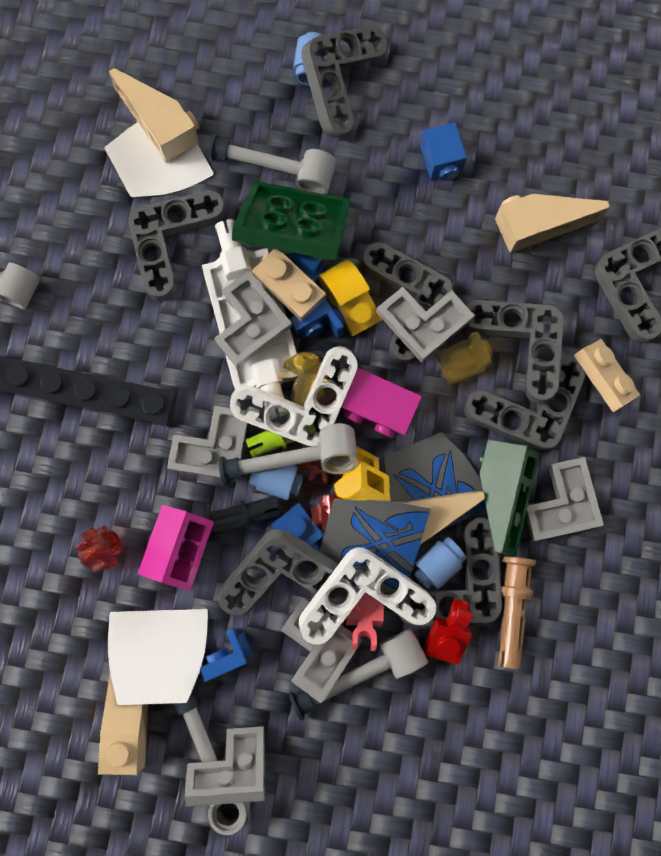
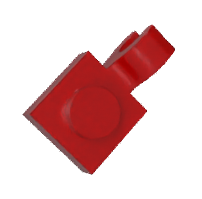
(450, 636)

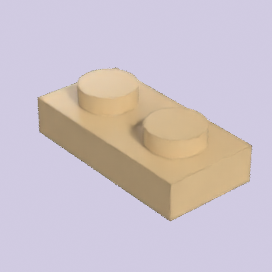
(288, 284)
(607, 375)

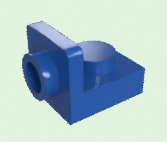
(314, 322)
(300, 525)
(223, 661)

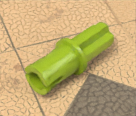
(272, 441)

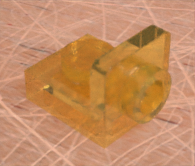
(465, 358)
(306, 367)

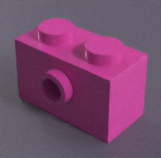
(379, 403)
(175, 547)

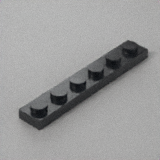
(86, 391)

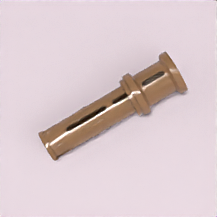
(516, 593)

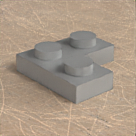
(258, 324)
(421, 329)
(202, 455)
(574, 504)
(324, 661)
(235, 779)

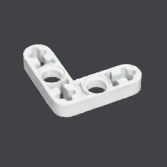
(300, 415)
(365, 582)

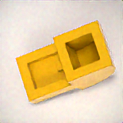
(349, 292)
(364, 481)

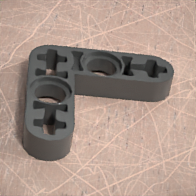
(329, 69)
(156, 234)
(627, 279)
(417, 289)
(531, 327)
(530, 420)
(274, 564)
(469, 595)

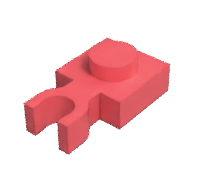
(366, 615)

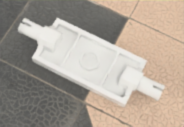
(266, 367)

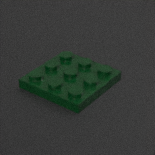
(292, 220)

